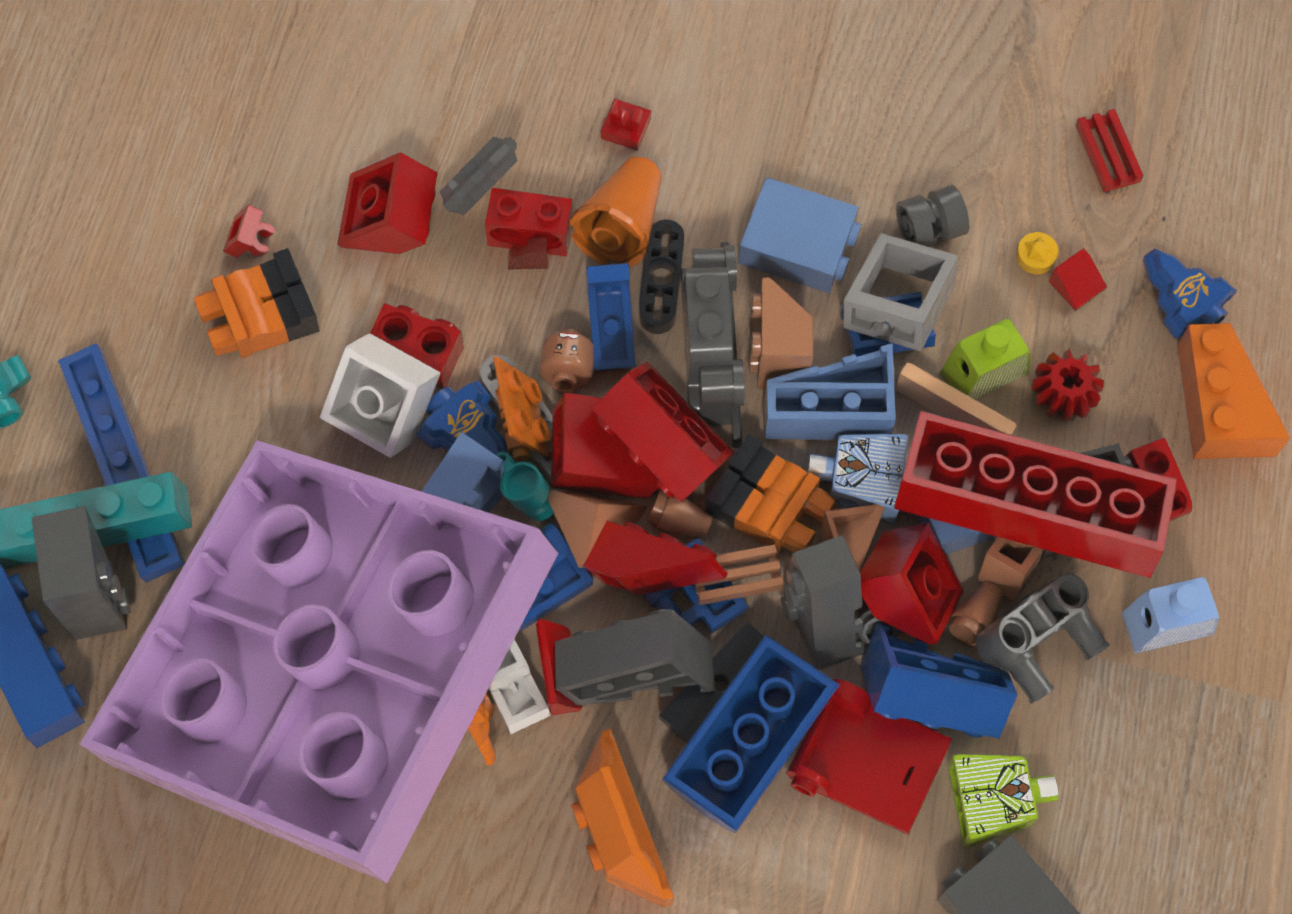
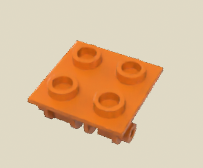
(519, 407)

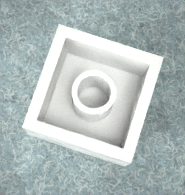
(379, 395)

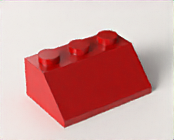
(661, 431)

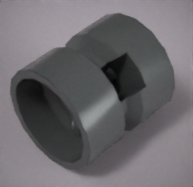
(937, 216)

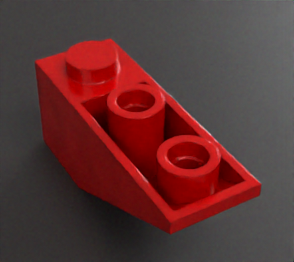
(645, 563)

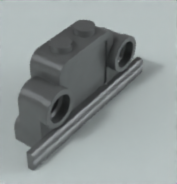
(711, 359)

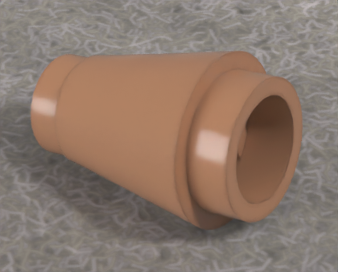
(679, 517)
(976, 613)

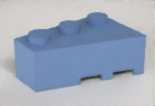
(833, 399)
(468, 475)

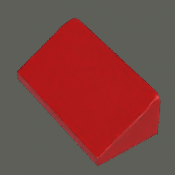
(547, 634)

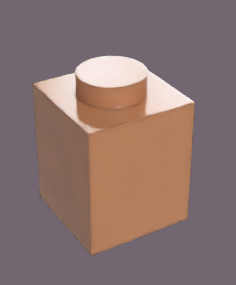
(1010, 566)

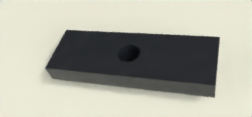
(691, 705)

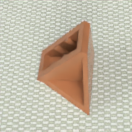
(584, 516)
(856, 525)

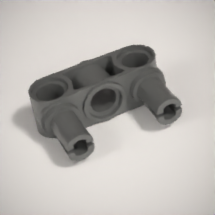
(1034, 619)

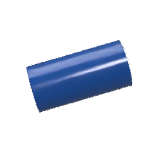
(749, 734)

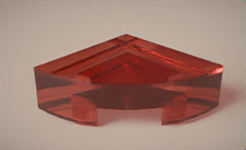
(531, 256)

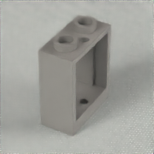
(908, 325)

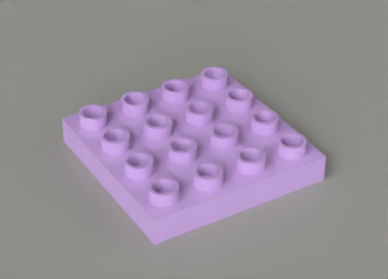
(322, 655)

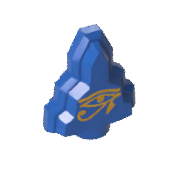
(1185, 293)
(461, 412)

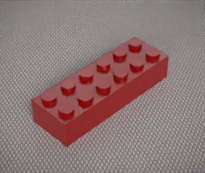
(1036, 494)

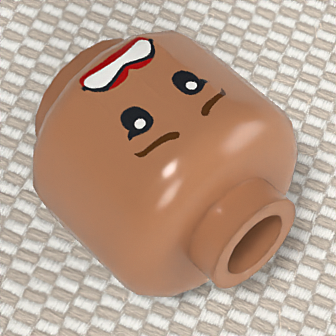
(567, 360)

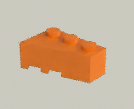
(1225, 398)

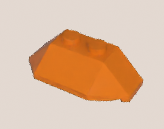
(617, 826)

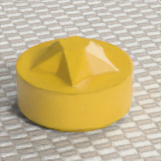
(1037, 253)

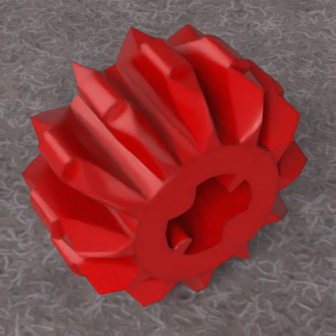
(1071, 371)

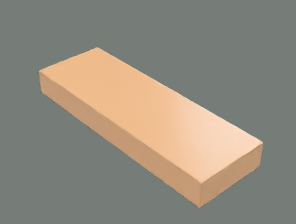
(949, 401)

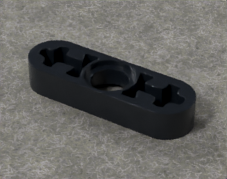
(669, 291)

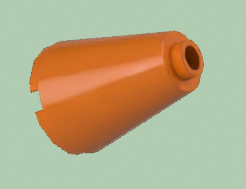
(619, 214)

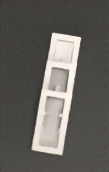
(517, 692)

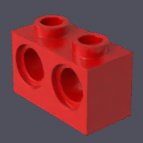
(520, 216)
(419, 336)

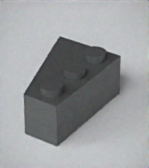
(822, 598)
(631, 657)

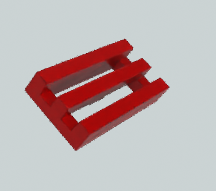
(1123, 146)

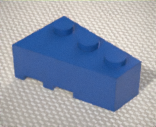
(935, 689)

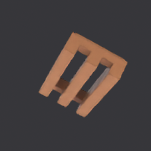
(748, 589)

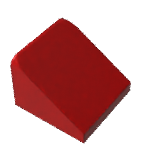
(1078, 279)

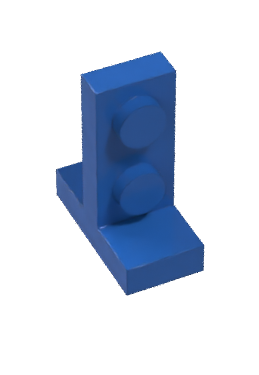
(610, 316)

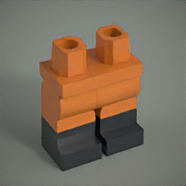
(260, 306)
(768, 498)

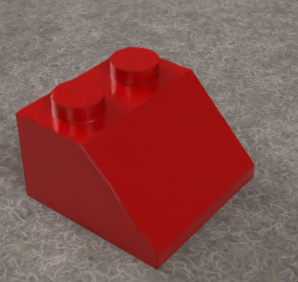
(388, 206)
(911, 582)

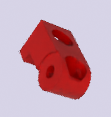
(1158, 459)

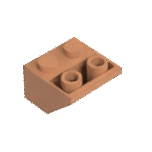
(779, 334)

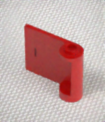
(865, 759)

